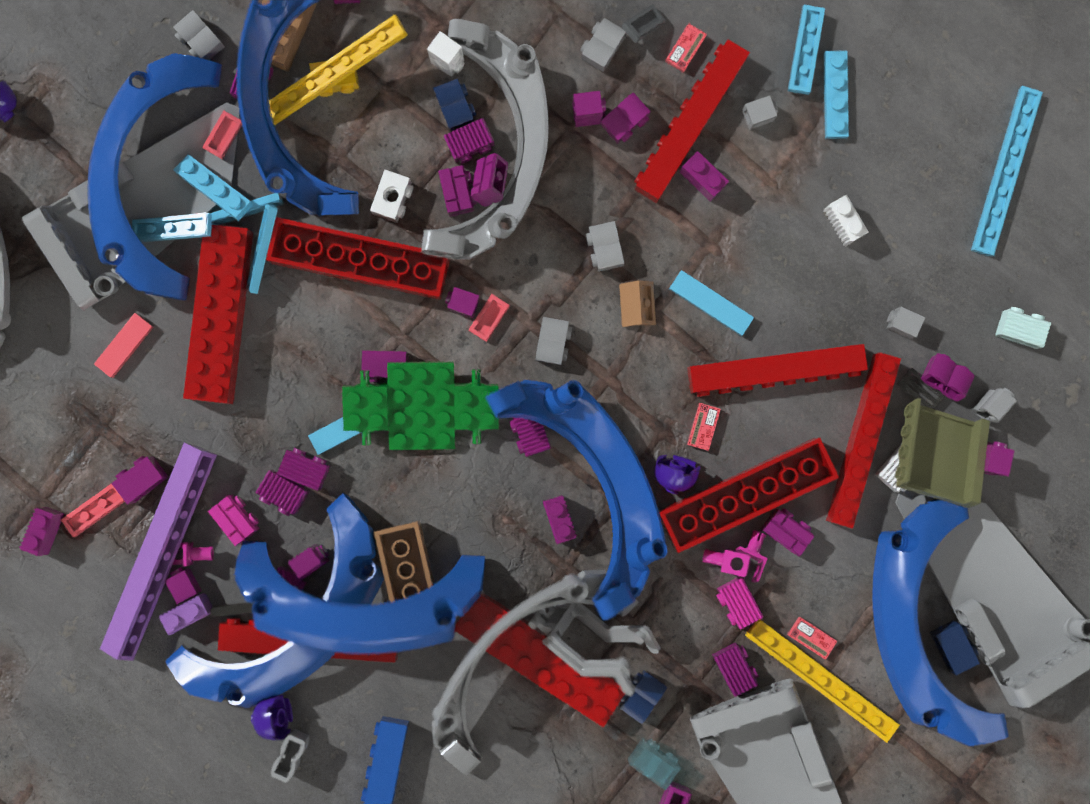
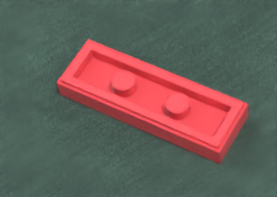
(123, 345)
(92, 510)

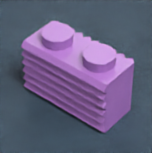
(186, 613)

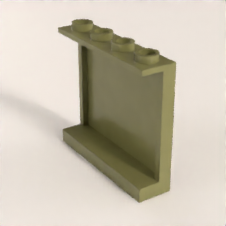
(942, 455)

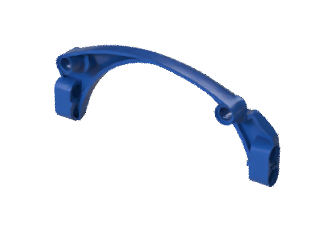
(258, 43)
(105, 208)
(632, 506)
(895, 601)
(346, 628)
(292, 662)

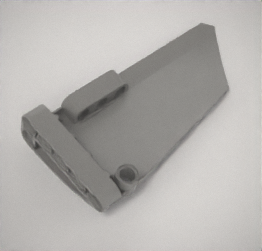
(146, 191)
(1008, 606)
(766, 748)

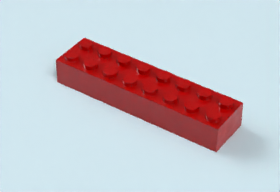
(357, 258)
(218, 315)
(748, 494)
(526, 653)

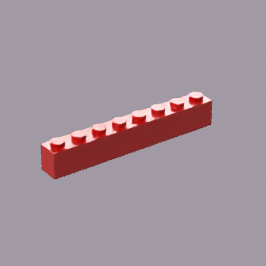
(692, 120)
(777, 368)
(863, 439)
(244, 637)

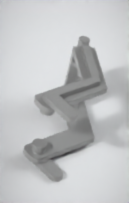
(557, 618)

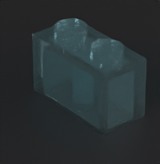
(654, 763)

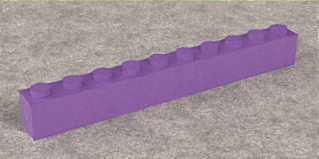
(158, 552)

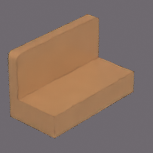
(637, 303)

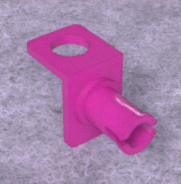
(753, 550)
(194, 554)
(725, 561)

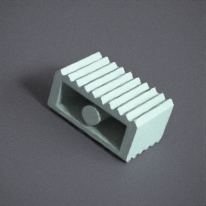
(1023, 328)

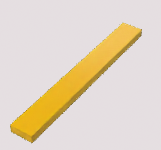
(337, 68)
(822, 680)

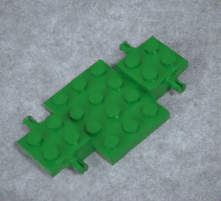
(419, 406)

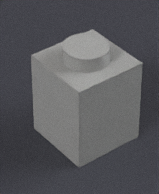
(760, 112)
(905, 322)

